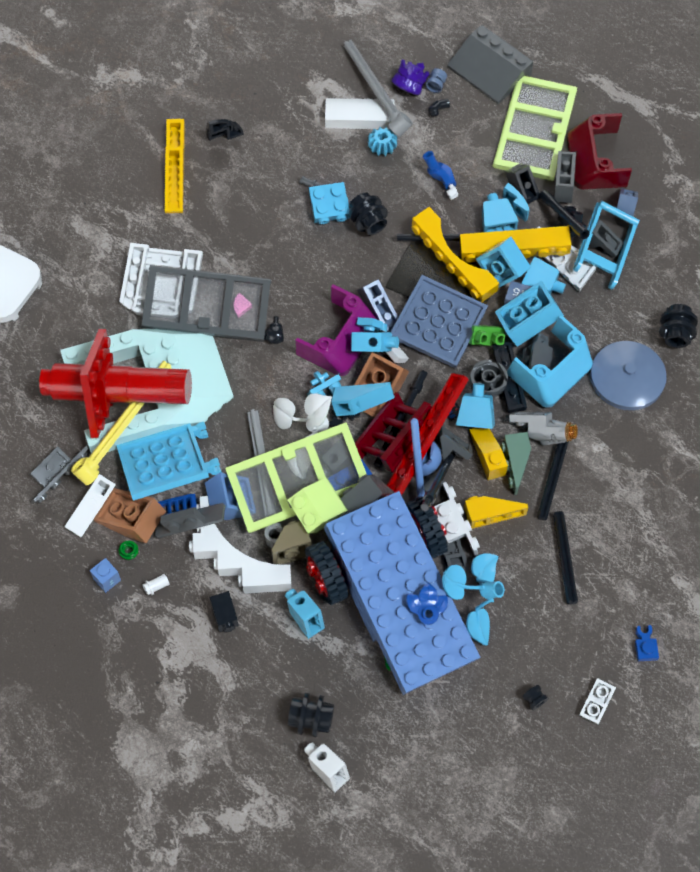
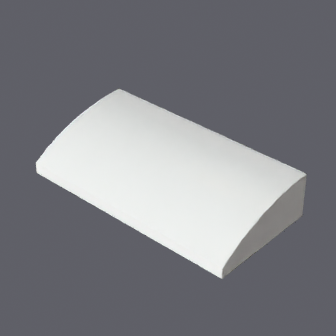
(355, 114)

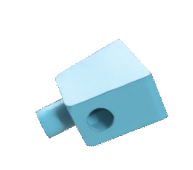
(498, 215)
(546, 273)
(374, 341)
(476, 409)
(305, 612)

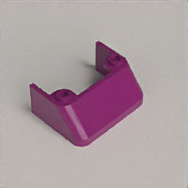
(337, 354)

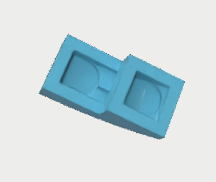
(516, 199)

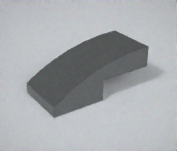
(455, 555)

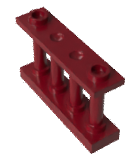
(399, 444)

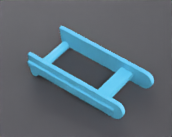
(598, 261)

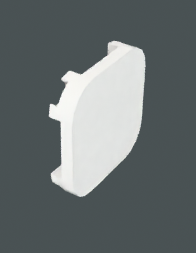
(17, 282)

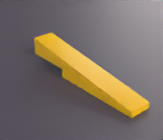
(174, 165)

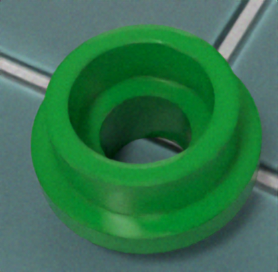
(128, 545)

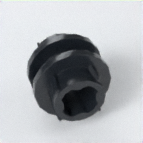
(368, 213)
(678, 326)
(311, 715)

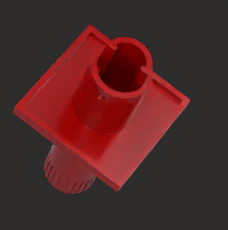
(102, 383)

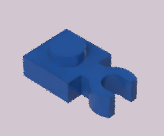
(645, 647)

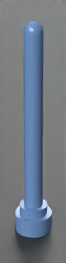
(417, 457)

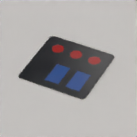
(454, 412)

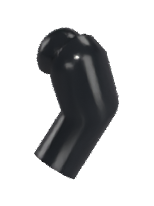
(441, 104)

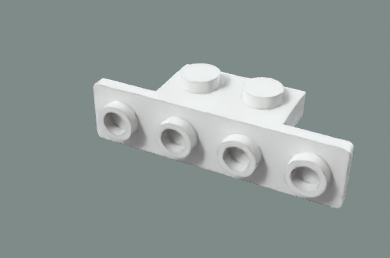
(451, 518)

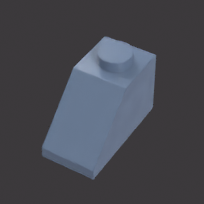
(627, 201)

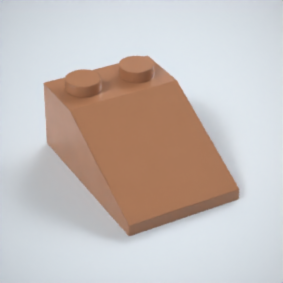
(381, 371)
(128, 517)

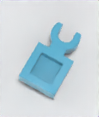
(372, 324)

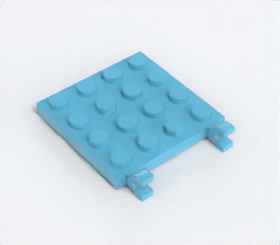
(165, 460)

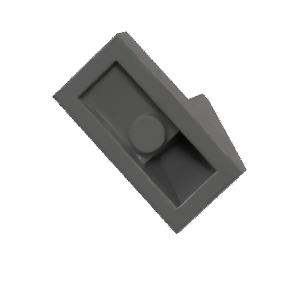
(606, 239)
(451, 442)

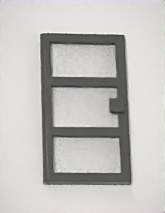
(206, 303)

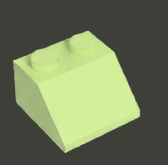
(317, 505)

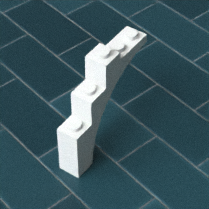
(252, 574)

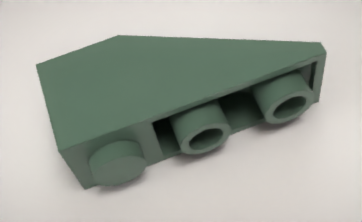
(517, 453)

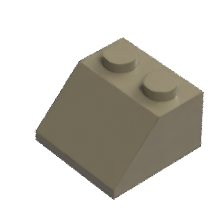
(291, 544)

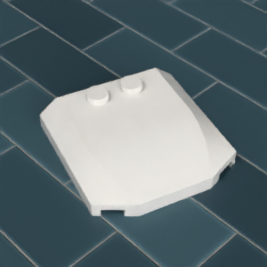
(137, 271)

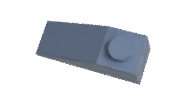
(378, 303)

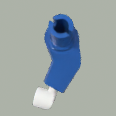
(441, 173)

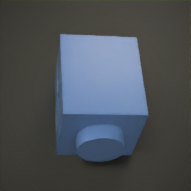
(105, 575)

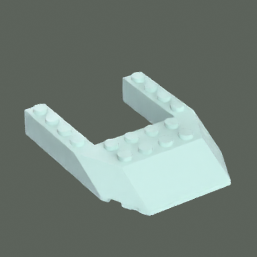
(182, 351)

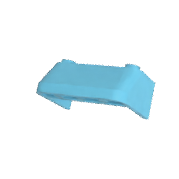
(550, 386)

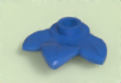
(427, 601)

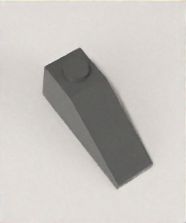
(565, 177)

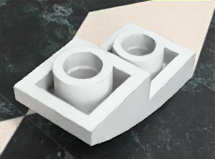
(597, 701)

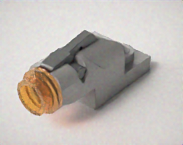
(544, 429)

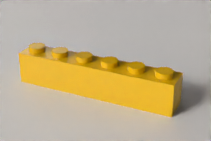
(531, 242)

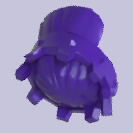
(410, 77)

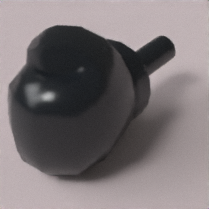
(274, 333)

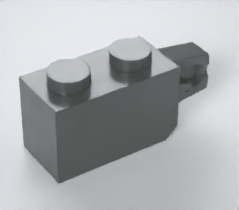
(538, 352)

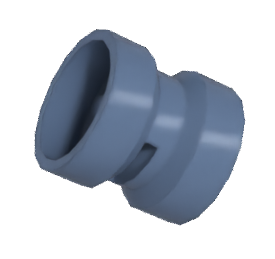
(436, 80)

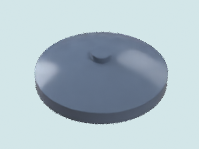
(628, 375)

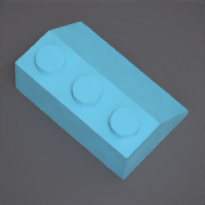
(529, 313)

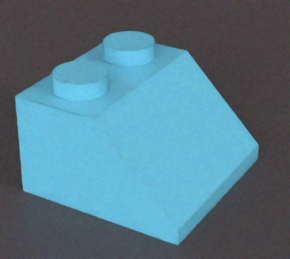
(504, 261)

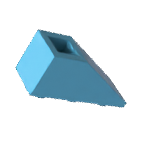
(358, 398)

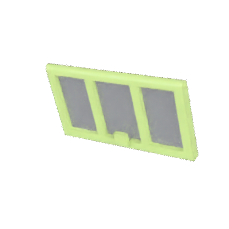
(535, 126)
(271, 478)

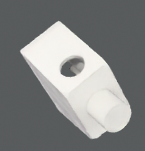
(327, 766)

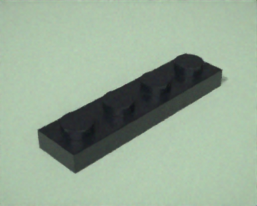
(513, 392)

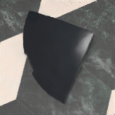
(223, 127)

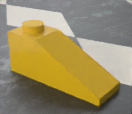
(489, 453)
(489, 510)

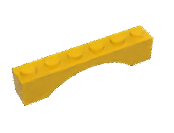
(477, 280)

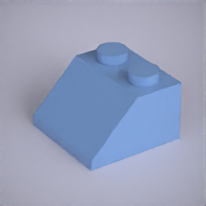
(220, 491)

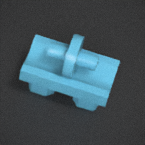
(323, 385)

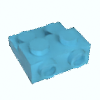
(329, 203)

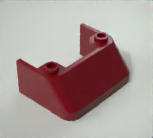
(589, 169)

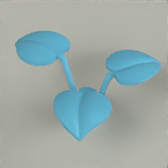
(454, 582)

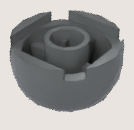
(491, 375)

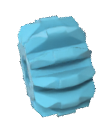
(382, 141)

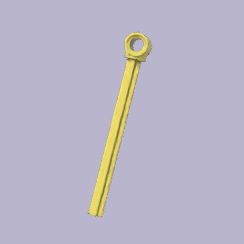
(87, 468)

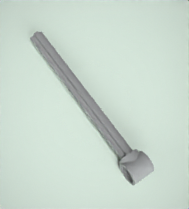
(398, 121)
(259, 448)

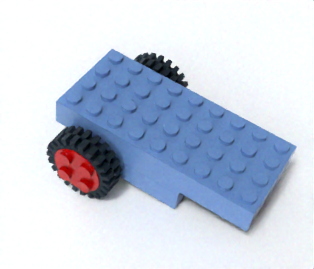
(382, 558)

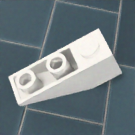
(90, 505)

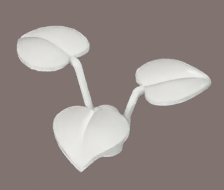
(315, 406)

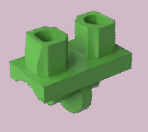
(487, 335)

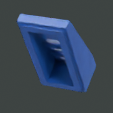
(185, 499)

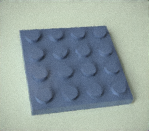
(438, 321)

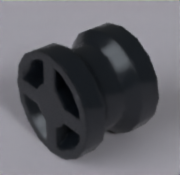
(535, 697)

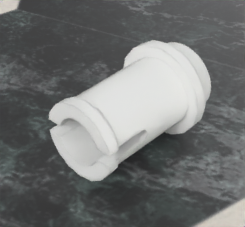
(155, 584)

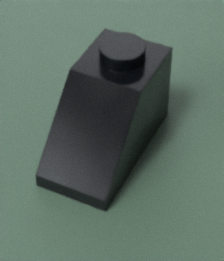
(522, 180)
(224, 612)

